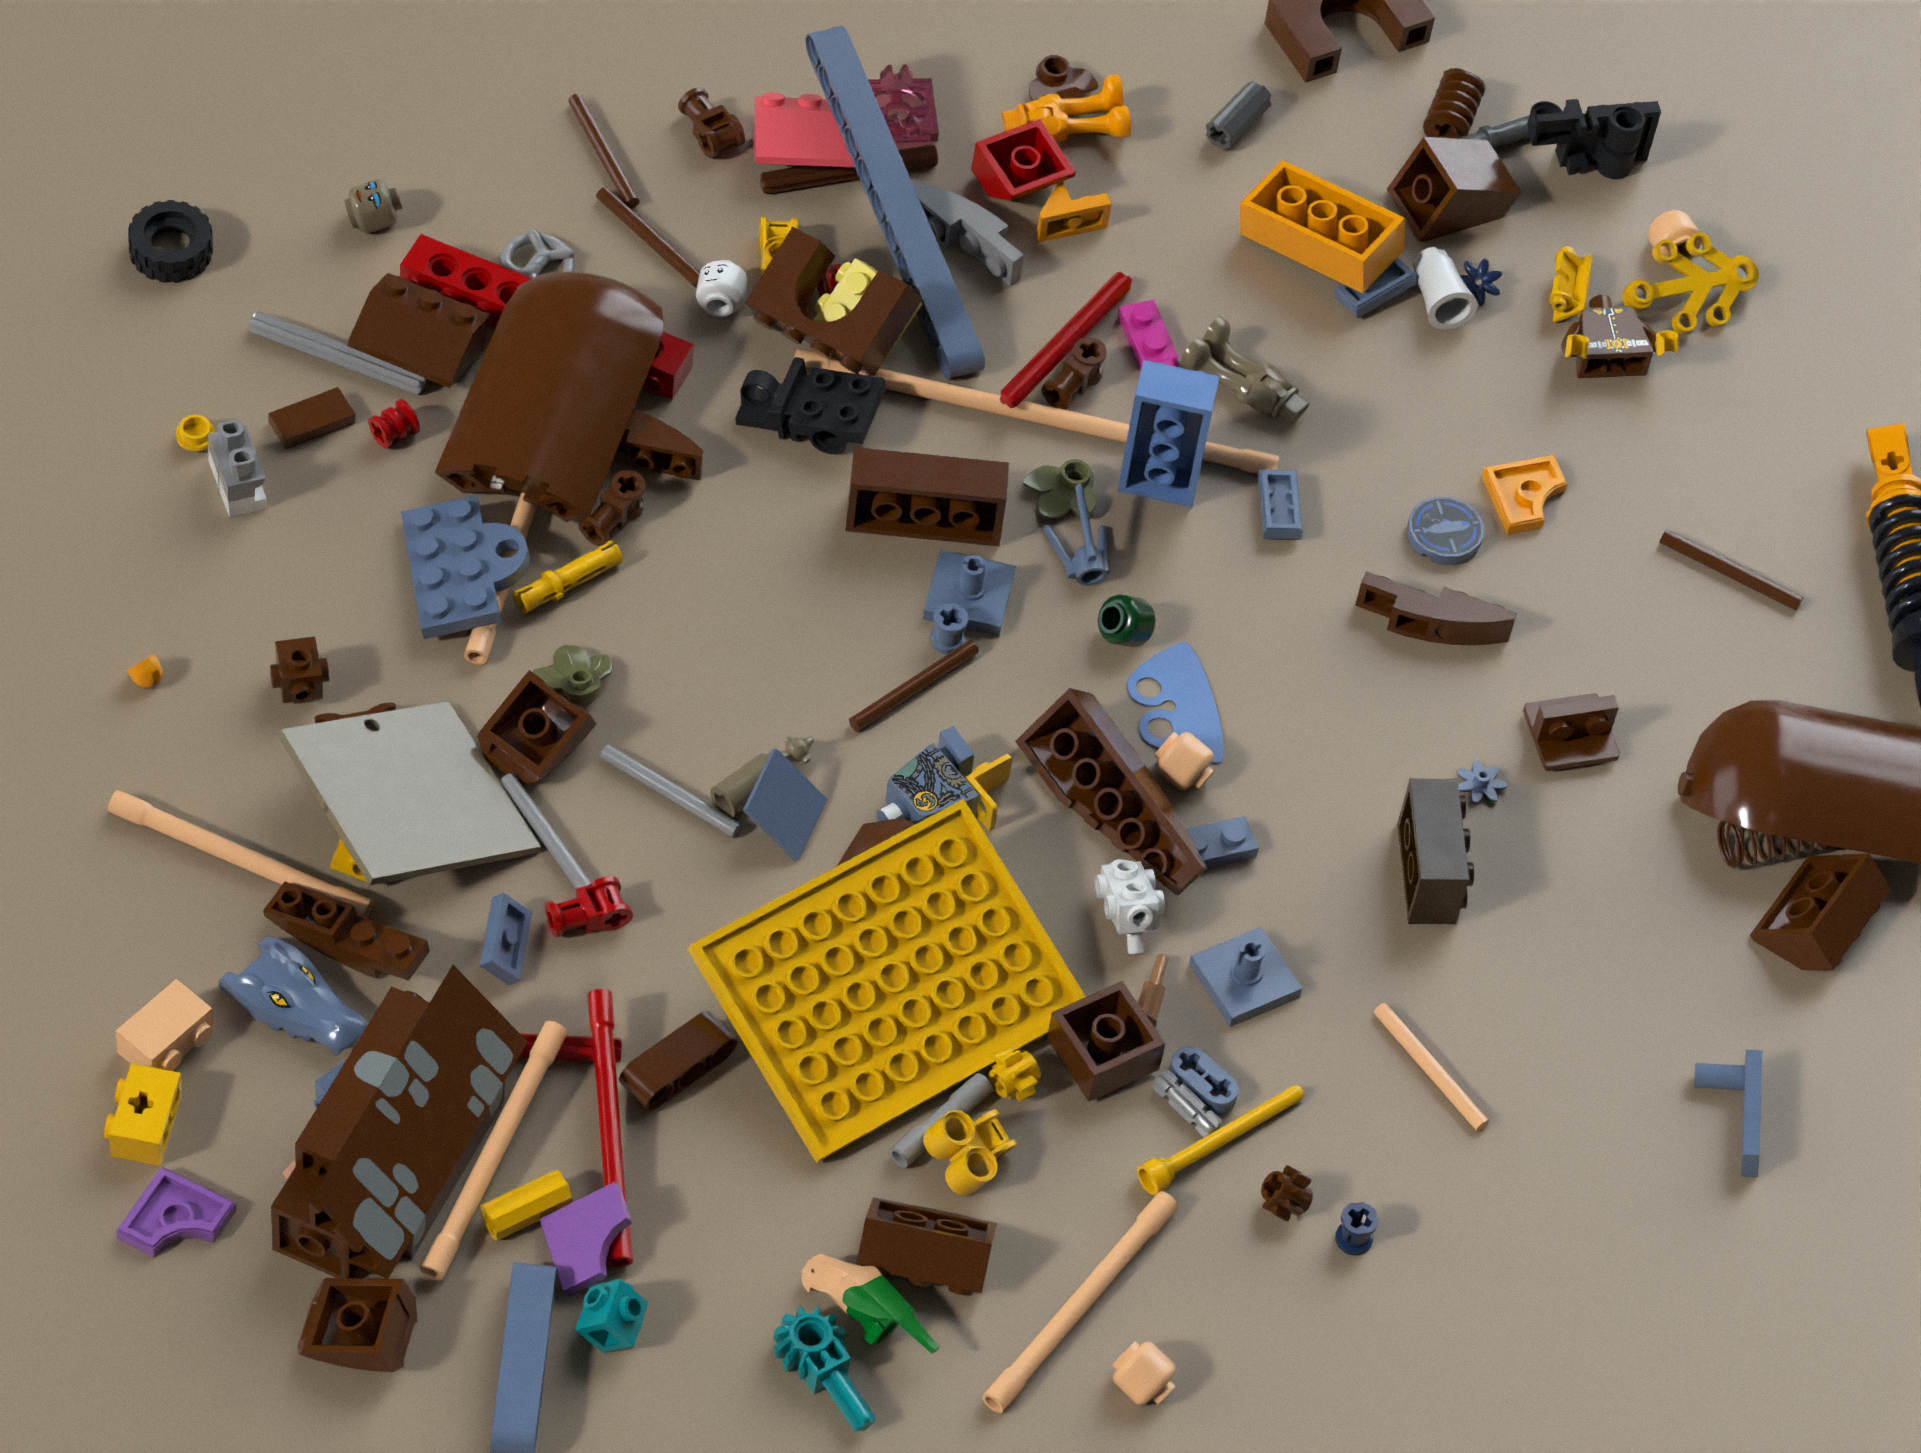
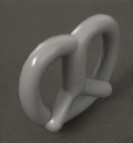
(542, 255)

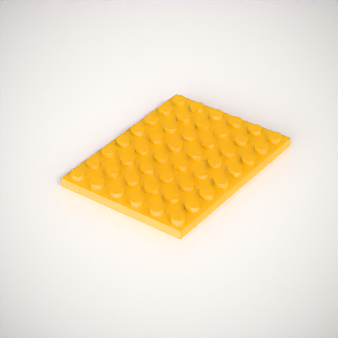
(887, 979)

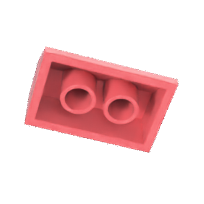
(797, 132)

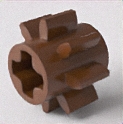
(1286, 1193)

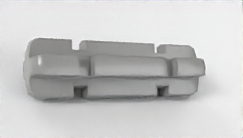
(1186, 1103)

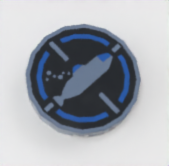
(1445, 530)

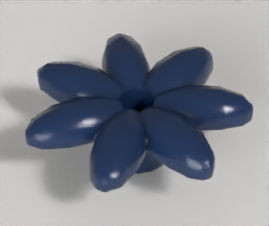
(1481, 274)

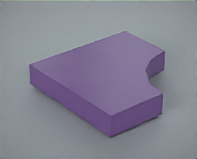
(173, 1211)
(582, 1236)

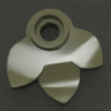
(1058, 488)
(576, 673)

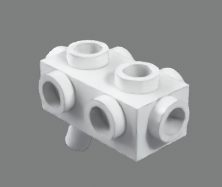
(1130, 900)

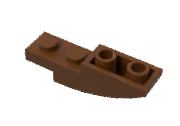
(659, 448)
(1449, 619)
(343, 936)

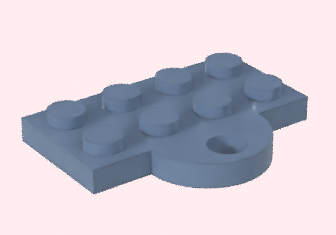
(460, 564)

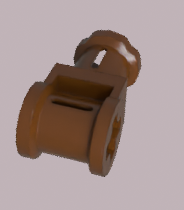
(711, 126)
(1079, 372)
(617, 507)

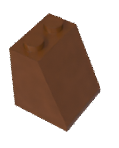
(1452, 186)

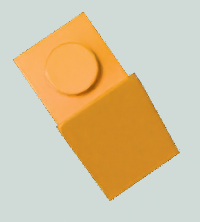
(1070, 217)

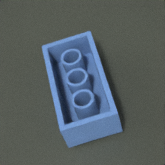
(1168, 433)

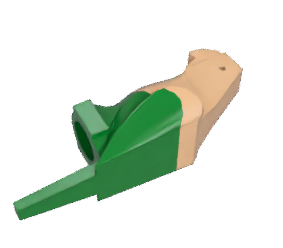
(865, 1297)

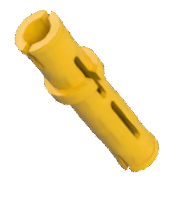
(555, 583)

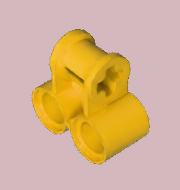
(972, 1145)

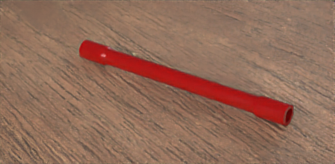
(602, 1026)

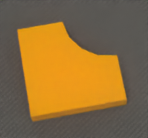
(1522, 489)

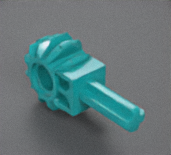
(824, 1364)

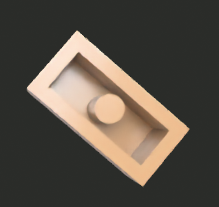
(165, 1028)

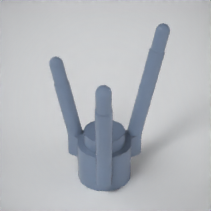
(1088, 564)

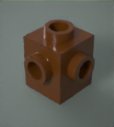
(299, 670)

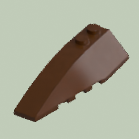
(1108, 784)

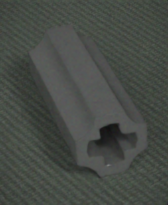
(1238, 115)

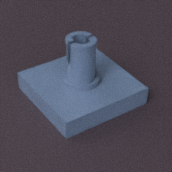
(976, 585)
(1245, 976)

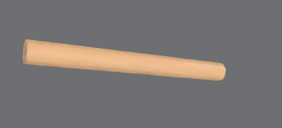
(1431, 1067)

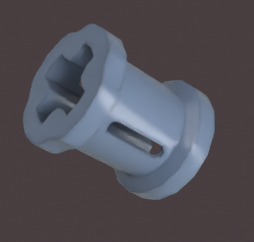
(949, 623)

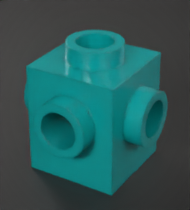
(611, 1315)

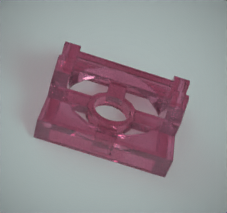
(903, 83)

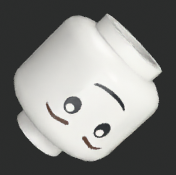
(721, 288)

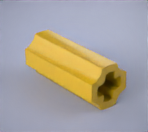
(525, 1204)

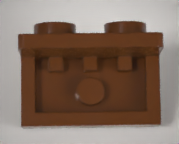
(1573, 730)

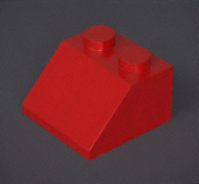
(1019, 162)

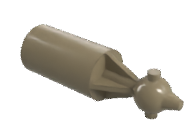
(734, 791)

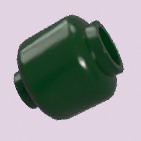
(1126, 620)

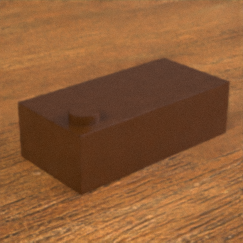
(927, 496)

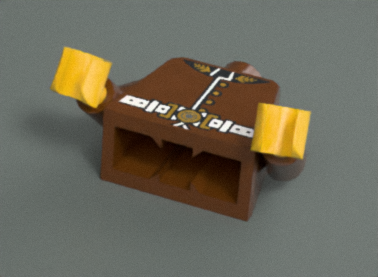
(1614, 341)

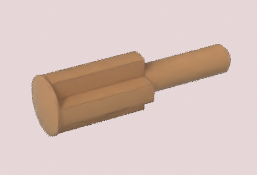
(1153, 990)

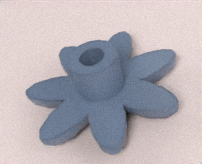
(1481, 782)

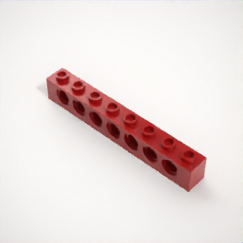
(491, 287)

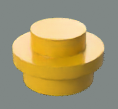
(193, 433)

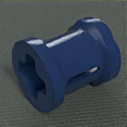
(1352, 1225)

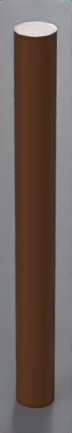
(603, 150)
(648, 235)
(1731, 570)
(913, 685)

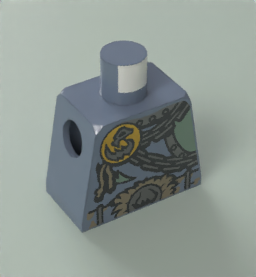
(925, 788)

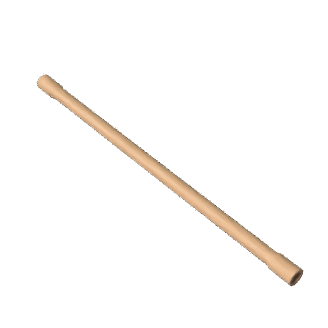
(1244, 459)

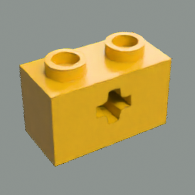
(144, 1135)

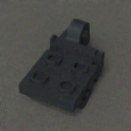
(1601, 137)
(823, 405)

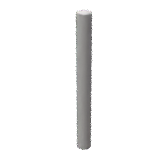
(670, 791)
(544, 831)

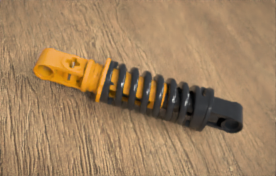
(1897, 541)

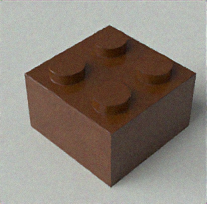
(1105, 1041)

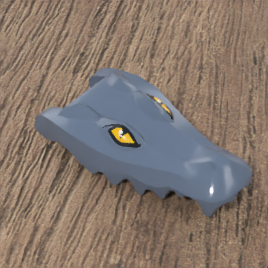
(292, 995)

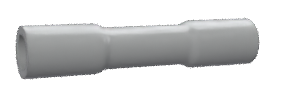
(963, 1099)

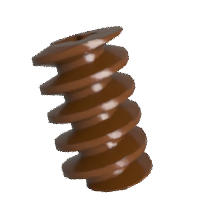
(1454, 104)

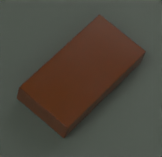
(311, 417)

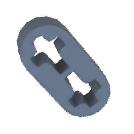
(1205, 1078)

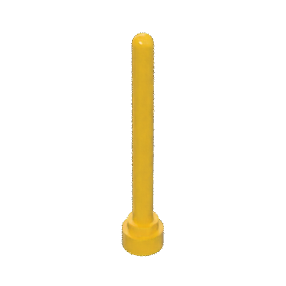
(1157, 1174)

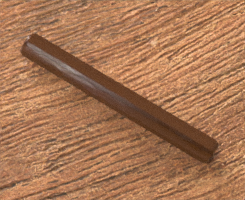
(811, 176)

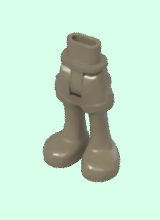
(1258, 386)

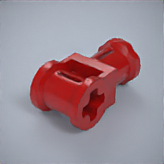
(590, 908)

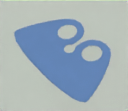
(1186, 685)

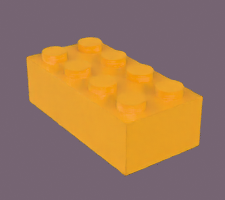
(1322, 226)

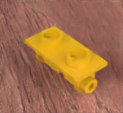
(1570, 284)

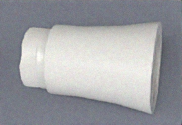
(1444, 292)

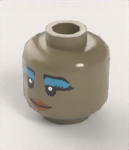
(372, 206)

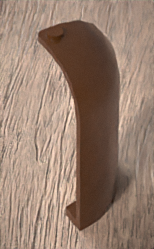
(555, 392)
(1811, 777)

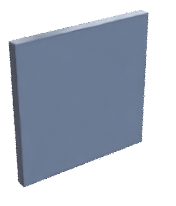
(785, 804)

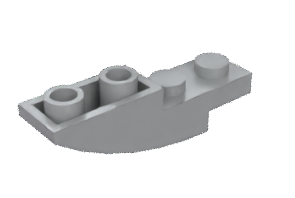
(973, 227)

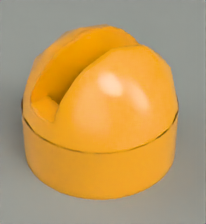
(146, 672)

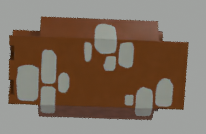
(395, 1130)

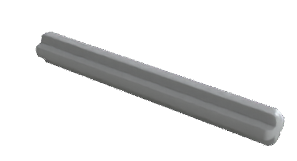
(334, 352)

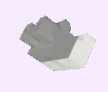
(236, 468)

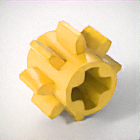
(1014, 1074)

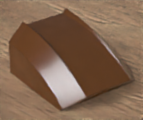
(533, 730)
(360, 1323)

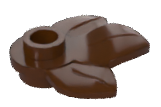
(1057, 77)

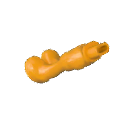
(1056, 110)

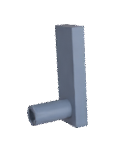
(1746, 1078)

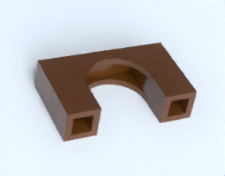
(1315, 51)
(860, 337)

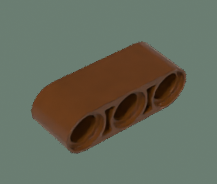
(678, 1060)

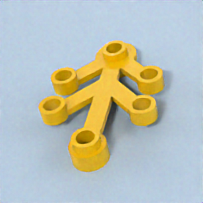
(1696, 281)

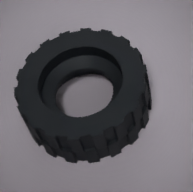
(170, 217)

